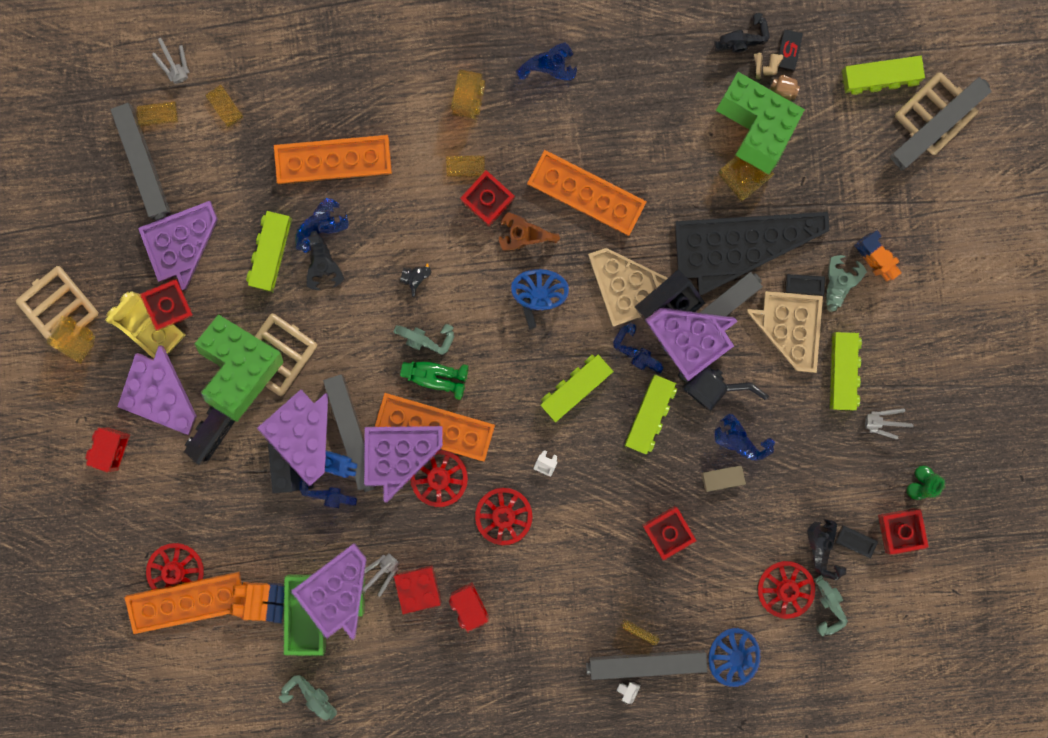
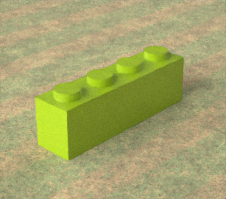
(883, 74)
(269, 251)
(845, 371)
(576, 388)
(650, 414)

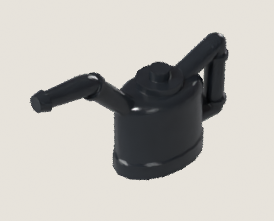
(709, 387)

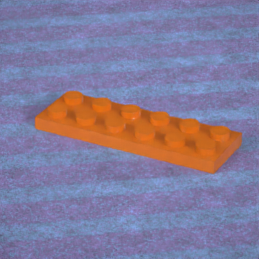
(332, 159)
(586, 193)
(460, 433)
(182, 603)

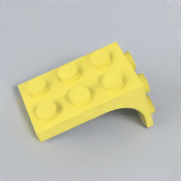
(135, 322)

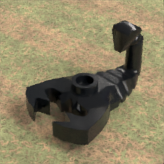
(741, 41)
(321, 263)
(821, 547)

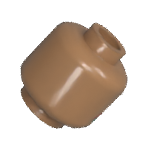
(785, 87)

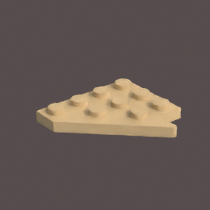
(622, 284)
(792, 326)

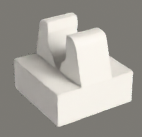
(545, 464)
(629, 691)

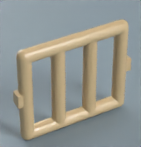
(927, 90)
(69, 285)
(301, 360)

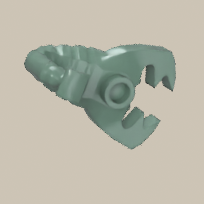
(841, 282)
(417, 338)
(831, 599)
(316, 699)

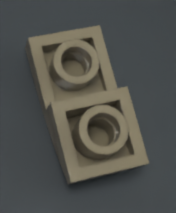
(723, 478)

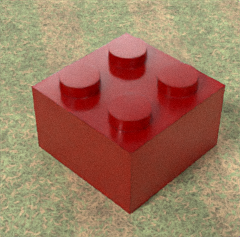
(487, 198)
(166, 305)
(107, 449)
(903, 531)
(669, 532)
(417, 589)
(469, 607)

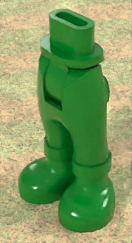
(425, 375)
(932, 485)

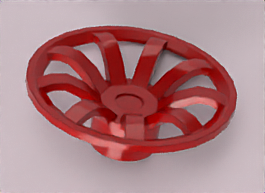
(439, 479)
(503, 516)
(173, 571)
(786, 590)

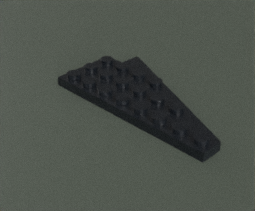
(730, 247)

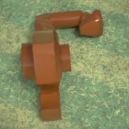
(524, 233)

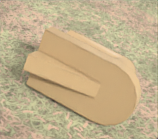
(775, 60)

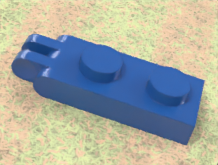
(339, 464)

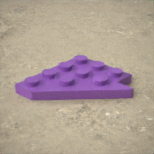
(179, 242)
(691, 338)
(157, 393)
(300, 434)
(398, 454)
(335, 593)

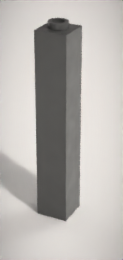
(940, 123)
(140, 161)
(732, 297)
(348, 425)
(647, 664)

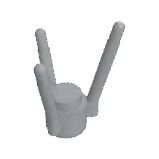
(177, 73)
(874, 422)
(388, 564)

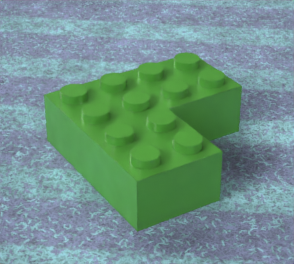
(767, 117)
(244, 364)
(300, 631)

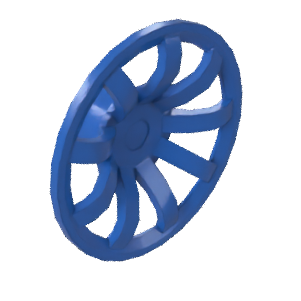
(539, 294)
(737, 657)

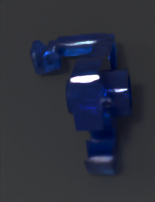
(550, 62)
(321, 223)
(640, 358)
(738, 440)
(332, 497)

